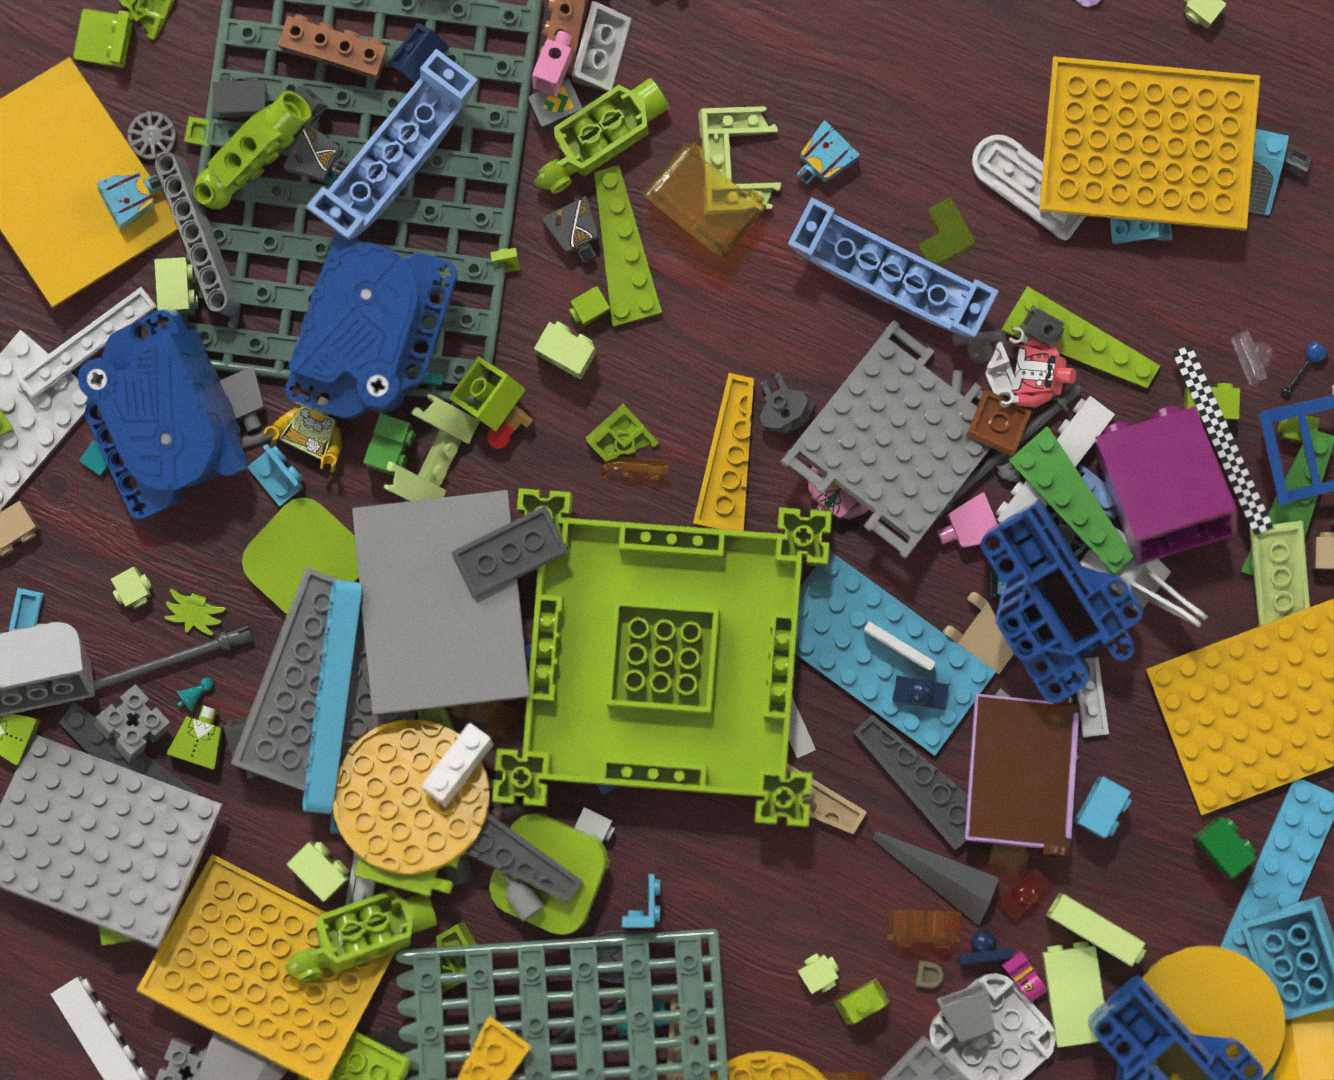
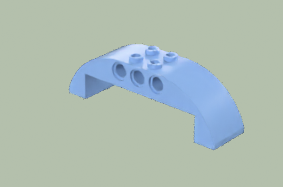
(396, 148)
(890, 271)

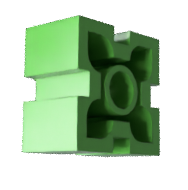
(389, 444)

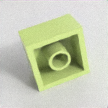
(174, 285)
(565, 350)
(319, 870)

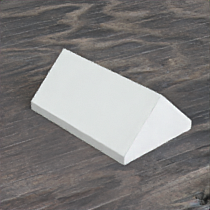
(601, 47)

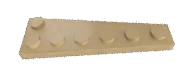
(830, 806)

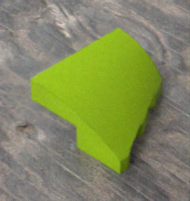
(150, 13)
(620, 435)
(456, 936)

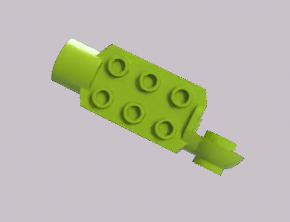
(601, 132)
(251, 150)
(363, 933)

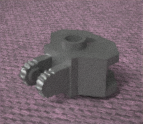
(785, 407)

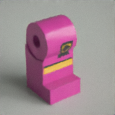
(1024, 976)

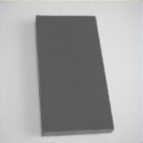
(509, 552)

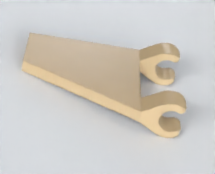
(983, 636)

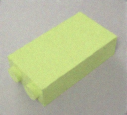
(1096, 929)
(1073, 991)

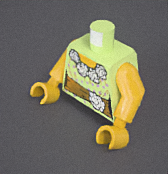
(309, 432)

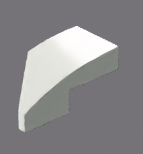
(999, 371)

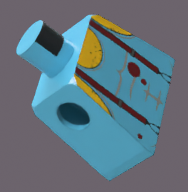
(826, 155)
(128, 196)

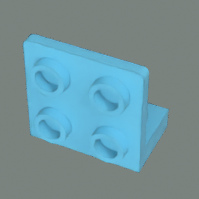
(1132, 230)
(275, 476)
(636, 917)

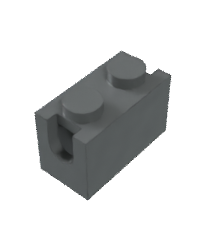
(239, 97)

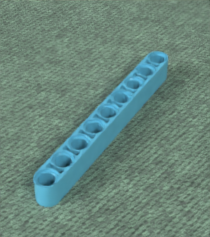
(332, 696)

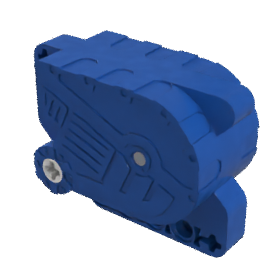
(366, 328)
(162, 413)

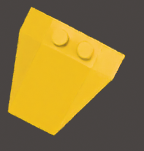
(1307, 1048)

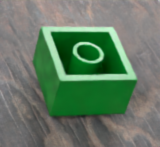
(1225, 847)

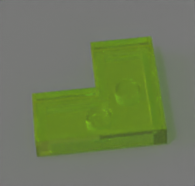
(952, 234)

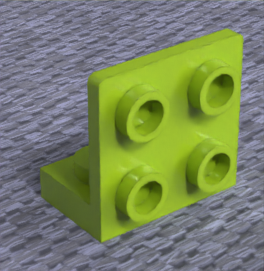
(103, 37)

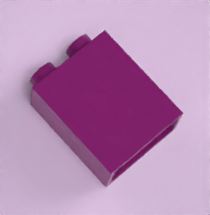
(1165, 484)

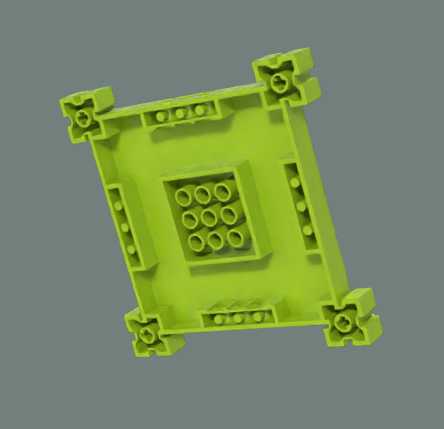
(665, 660)

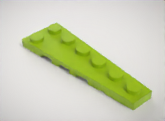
(1086, 342)

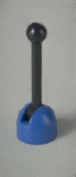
(1314, 353)

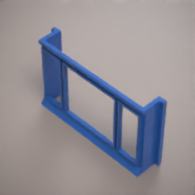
(1286, 412)

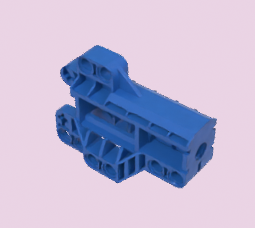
(1090, 585)
(1136, 1060)

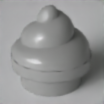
(1007, 471)

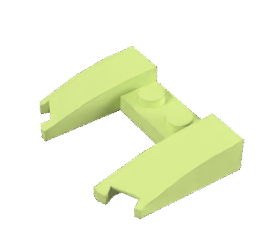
(715, 129)
(453, 428)

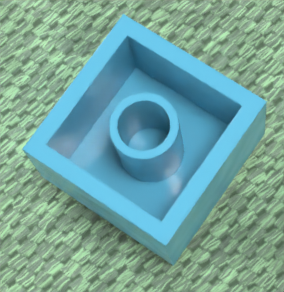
(1102, 807)

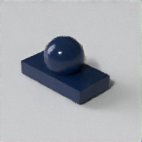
(920, 692)
(984, 945)

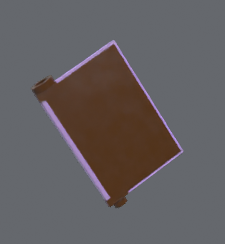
(1022, 773)

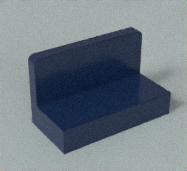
(415, 51)

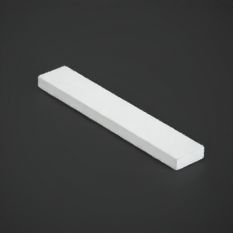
(85, 343)

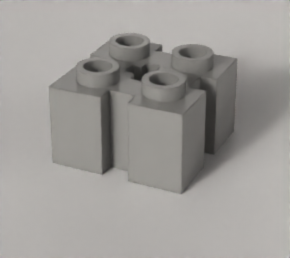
(131, 739)
(180, 1056)

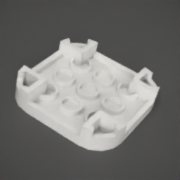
(1015, 1046)

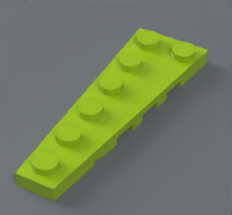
(627, 271)

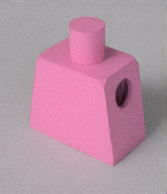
(551, 72)
(969, 523)

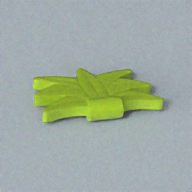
(193, 611)

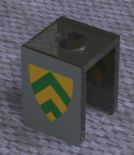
(553, 110)

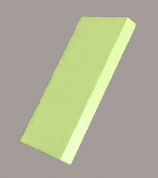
(1280, 571)

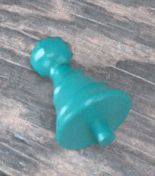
(191, 695)

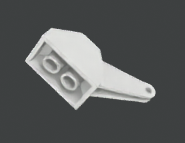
(1145, 581)

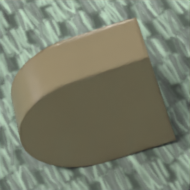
(929, 975)

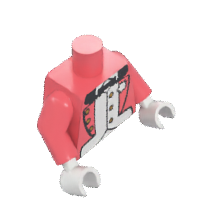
(1038, 373)

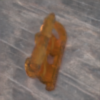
(631, 465)

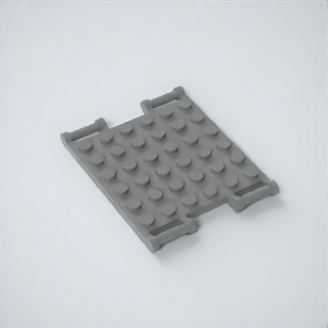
(893, 440)

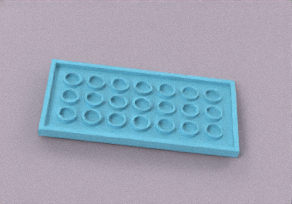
(831, 638)

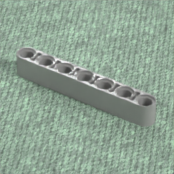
(204, 242)

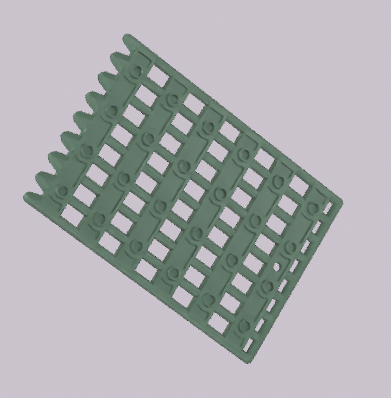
(428, 1005)

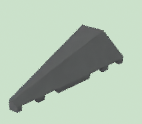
(959, 884)

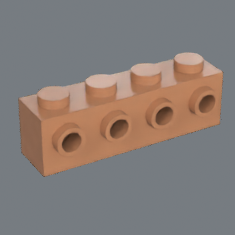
(570, 18)
(333, 47)

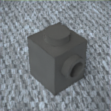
(1042, 325)

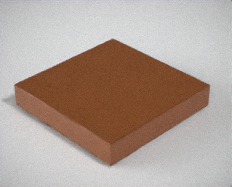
(998, 425)

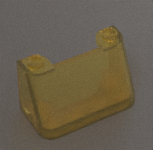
(704, 200)

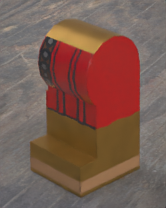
(501, 438)

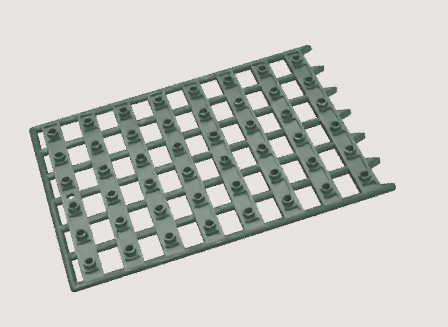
(404, 208)

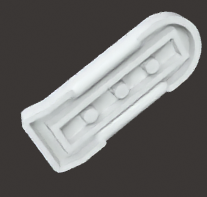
(1017, 178)

